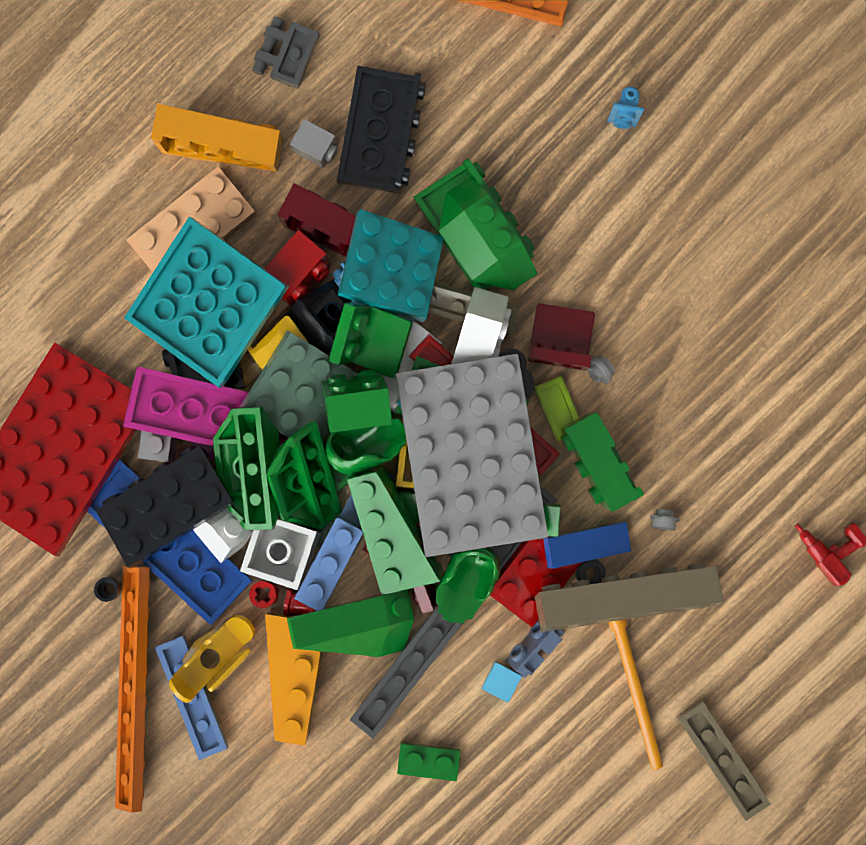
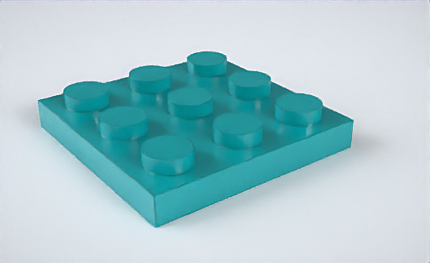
(391, 266)

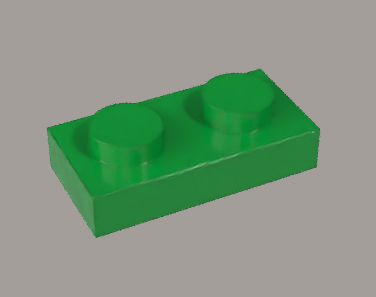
(428, 761)

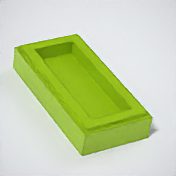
(556, 405)

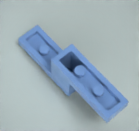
(332, 558)

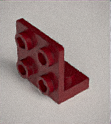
(561, 337)

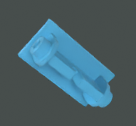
(626, 111)

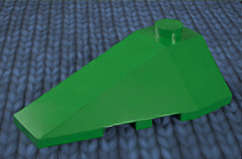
(359, 627)

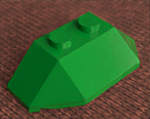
(483, 238)
(242, 457)
(303, 480)

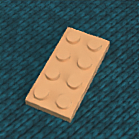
(210, 201)

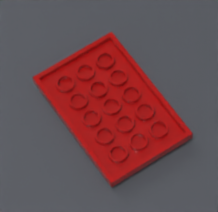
(60, 447)

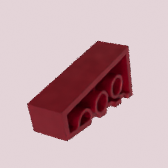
(317, 219)

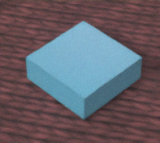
(501, 682)

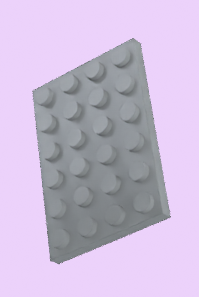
(471, 455)

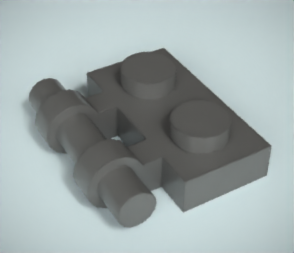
(293, 56)

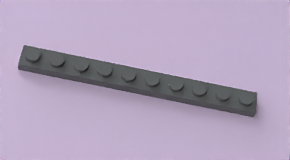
(416, 658)

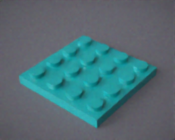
(206, 302)

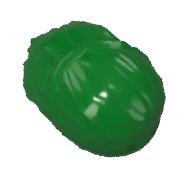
(364, 448)
(467, 583)

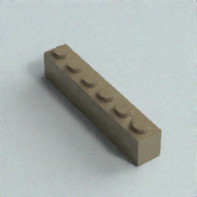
(628, 598)

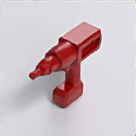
(830, 558)

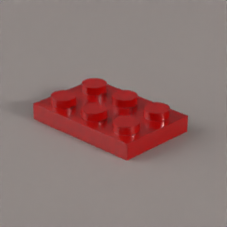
(525, 576)

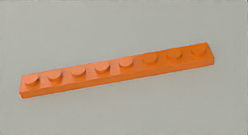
(132, 689)

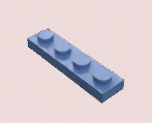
(199, 713)

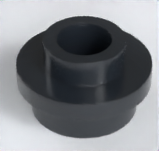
(599, 571)

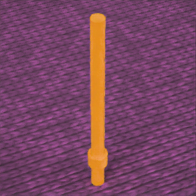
(637, 693)

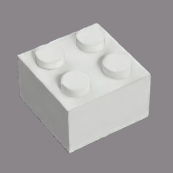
(483, 327)
(281, 554)

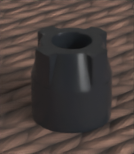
(100, 591)

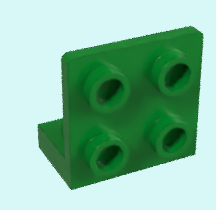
(370, 338)

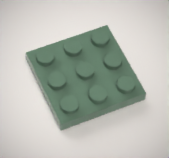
(292, 387)

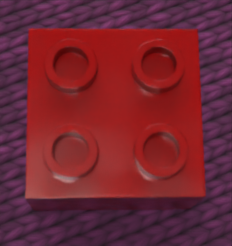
(299, 266)

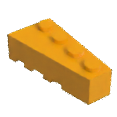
(216, 138)
(292, 682)

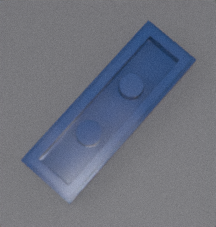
(587, 544)

